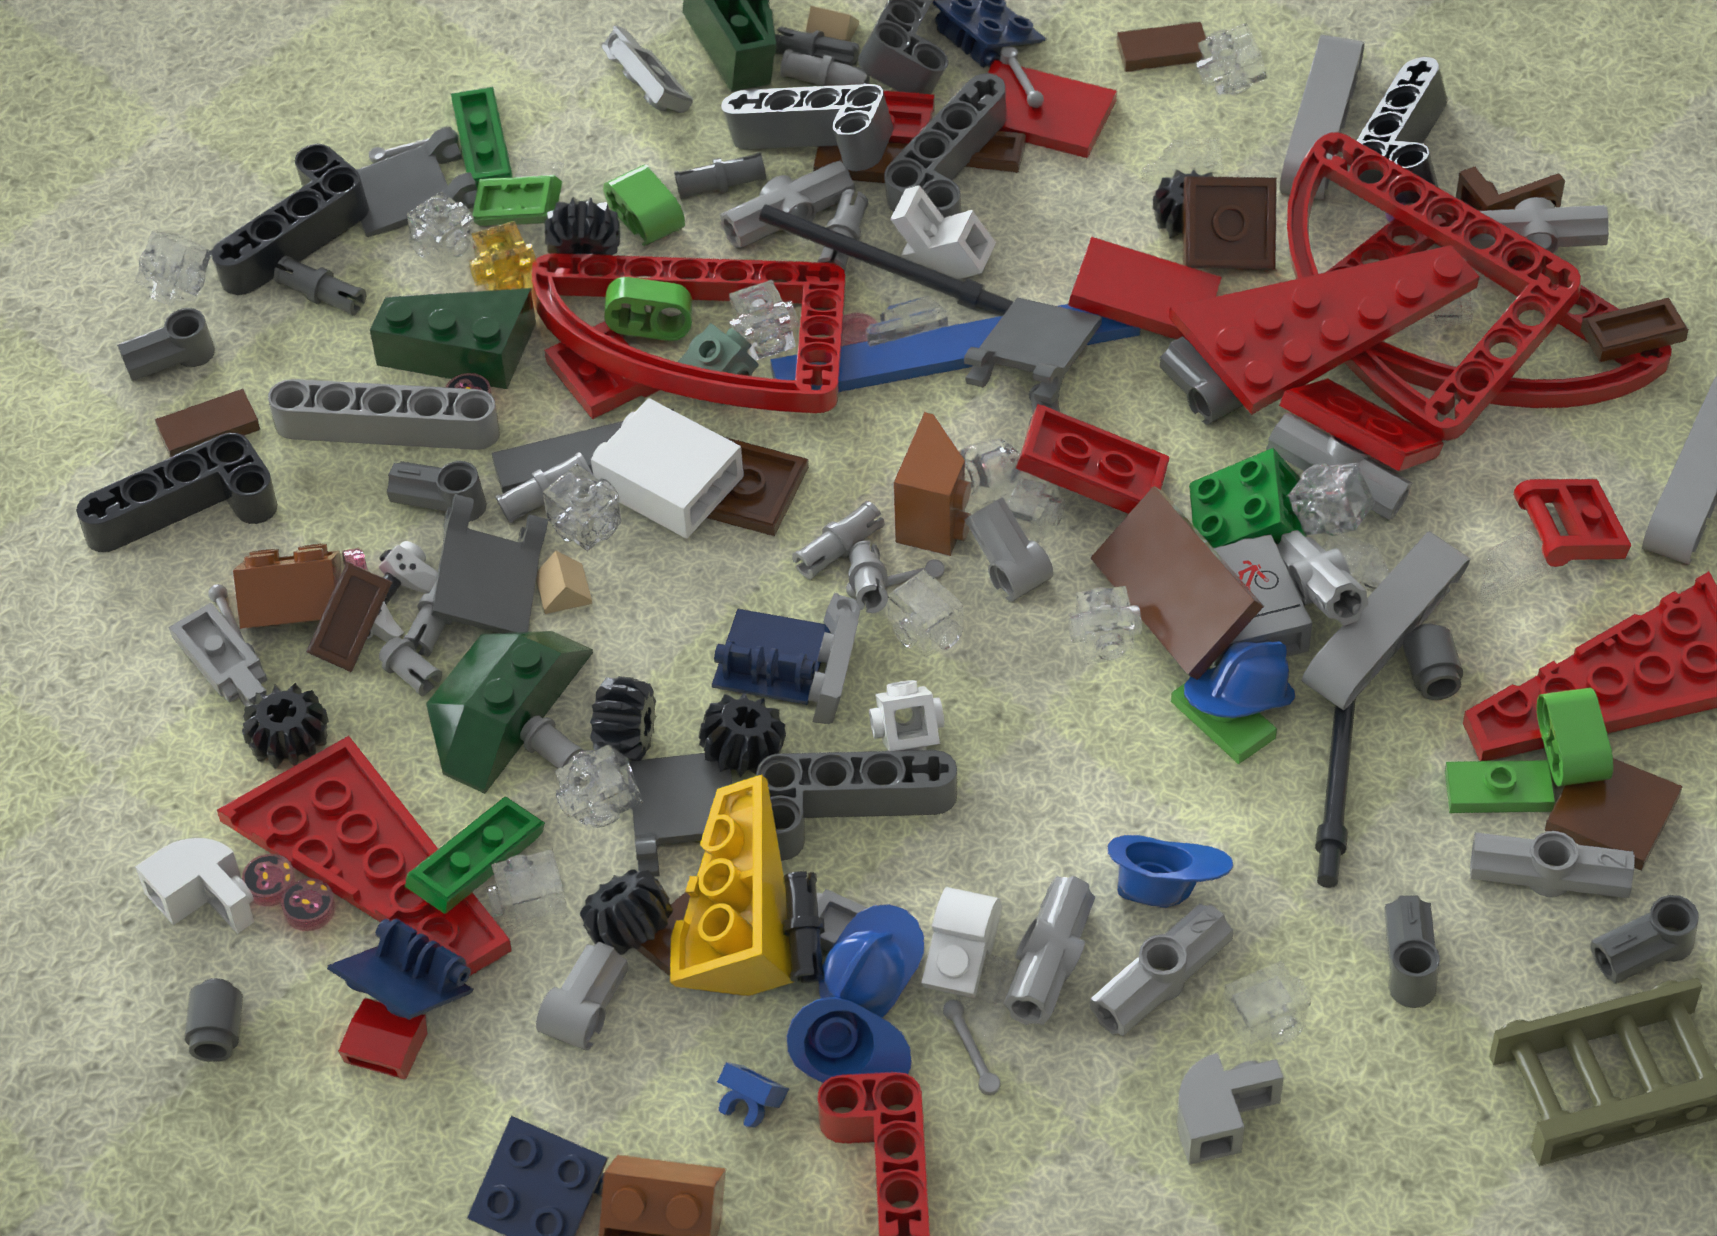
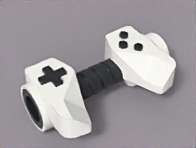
(406, 568)

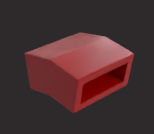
(383, 1040)

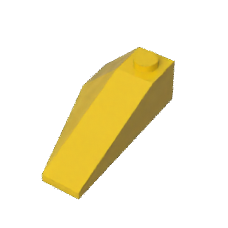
(736, 901)

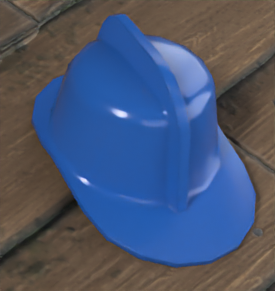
(1244, 682)
(1164, 871)
(874, 958)
(845, 1039)

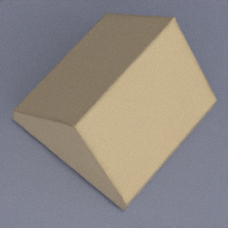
(832, 23)
(562, 584)

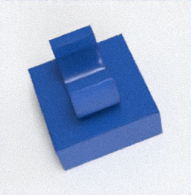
(753, 1089)

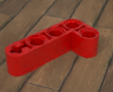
(892, 1133)

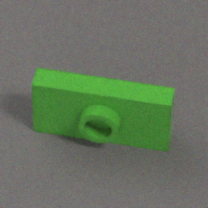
(515, 199)
(1235, 736)
(1499, 786)

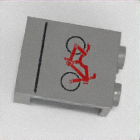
(1267, 577)

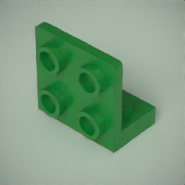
(1245, 501)

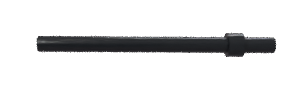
(969, 293)
(1332, 834)

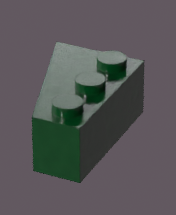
(737, 38)
(455, 333)

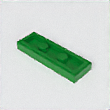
(481, 134)
(467, 857)

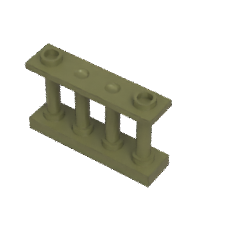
(1612, 1119)

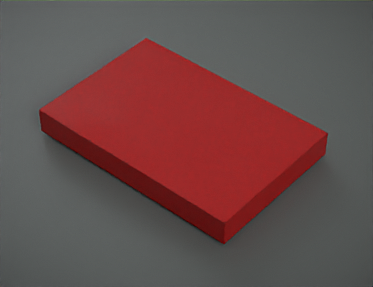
(1068, 117)
(1137, 287)
(1362, 424)
(1090, 460)

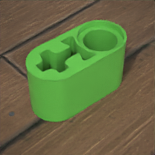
(644, 204)
(652, 324)
(1574, 736)

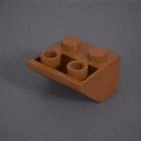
(285, 587)
(661, 1198)

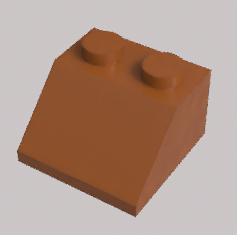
(931, 491)

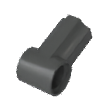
(181, 341)
(1199, 381)
(436, 486)
(1645, 940)
(1411, 951)

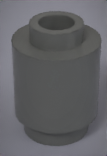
(1433, 661)
(213, 1020)

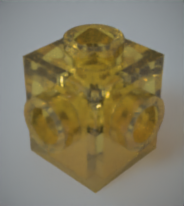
(501, 258)

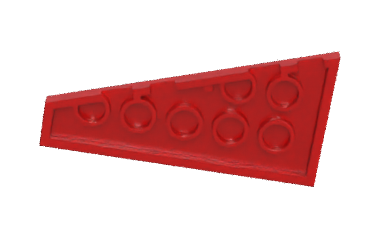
(1309, 325)
(1639, 669)
(354, 834)

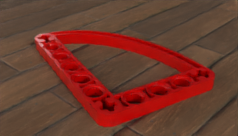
(809, 283)
(1508, 329)
(1518, 392)

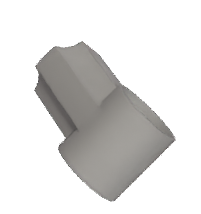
(1014, 560)
(581, 1003)

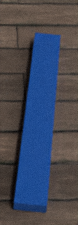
(923, 353)

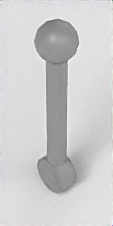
(1010, 56)
(378, 154)
(933, 567)
(218, 594)
(989, 1082)

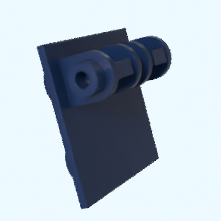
(984, 28)
(769, 656)
(406, 971)
(537, 1183)

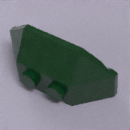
(492, 697)

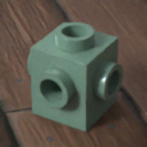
(720, 352)

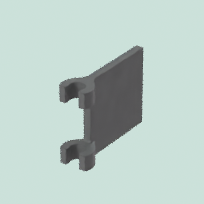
(411, 178)
(1035, 340)
(485, 576)
(676, 802)

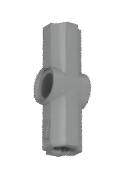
(798, 197)
(1551, 225)
(1307, 446)
(1322, 578)
(1574, 869)
(1049, 950)
(1142, 987)

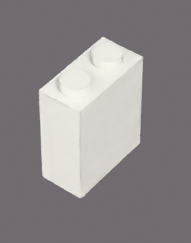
(668, 467)

